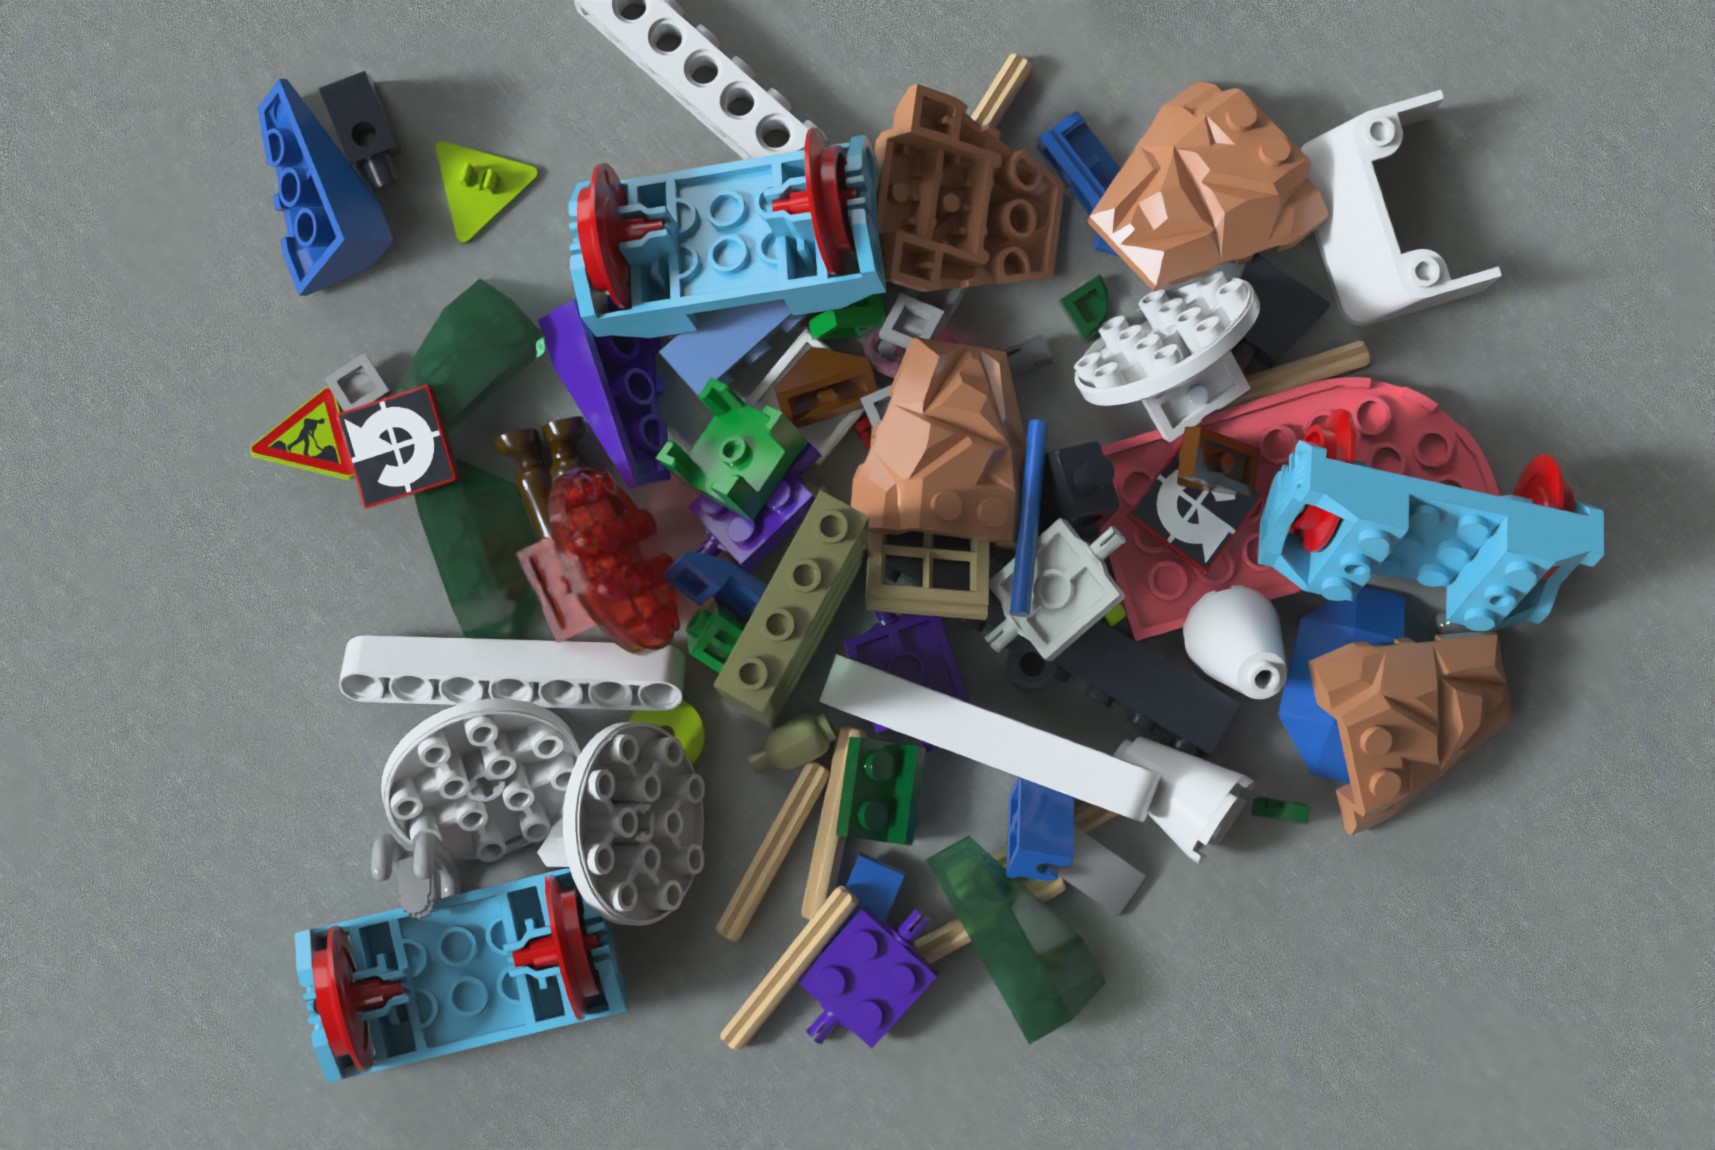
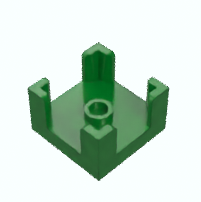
(738, 453)

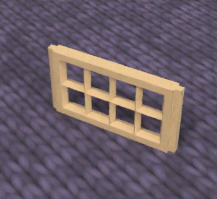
(925, 599)

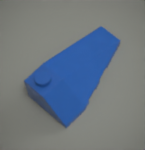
(327, 207)

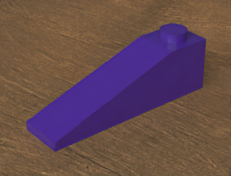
(614, 389)

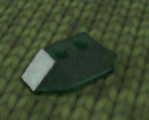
(474, 539)

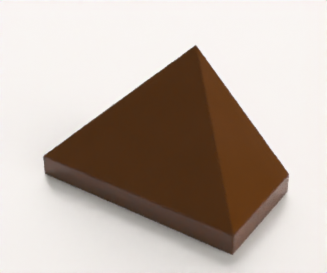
(824, 386)

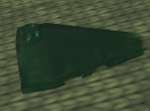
(473, 351)
(1025, 947)

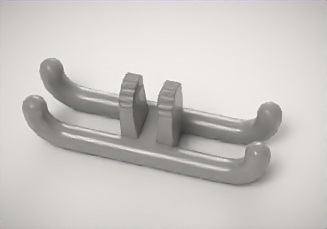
(417, 871)

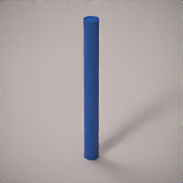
(1029, 518)

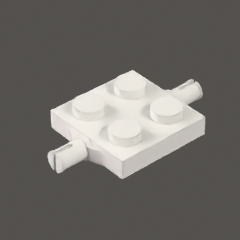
(1067, 592)

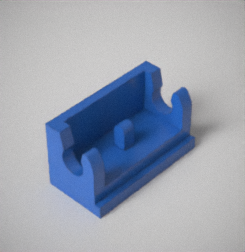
(1079, 160)
(1038, 830)

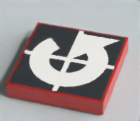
(398, 446)
(1191, 520)

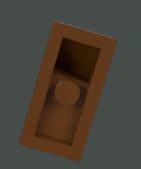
(1217, 463)

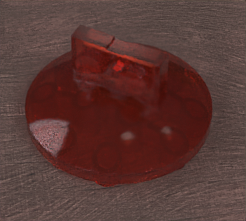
(595, 569)

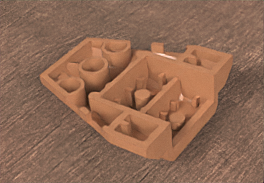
(1207, 189)
(960, 201)
(947, 448)
(1409, 715)

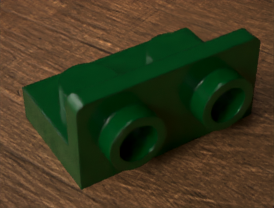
(881, 791)

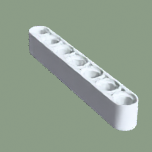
(525, 670)
(990, 738)

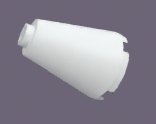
(1237, 641)
(1193, 797)

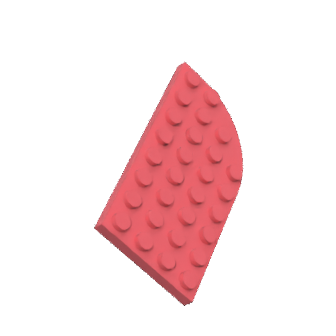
(1394, 433)

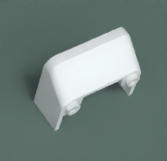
(1358, 239)

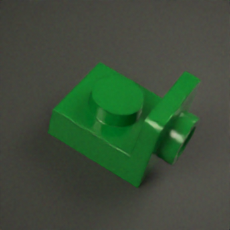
(850, 321)
(712, 635)

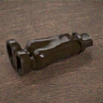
(534, 477)

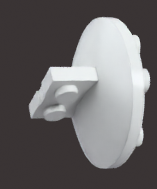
(1177, 357)
(481, 777)
(631, 824)

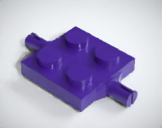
(753, 540)
(911, 649)
(868, 976)

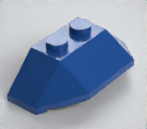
(1370, 617)

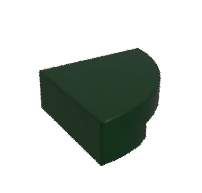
(1086, 307)
(1280, 810)

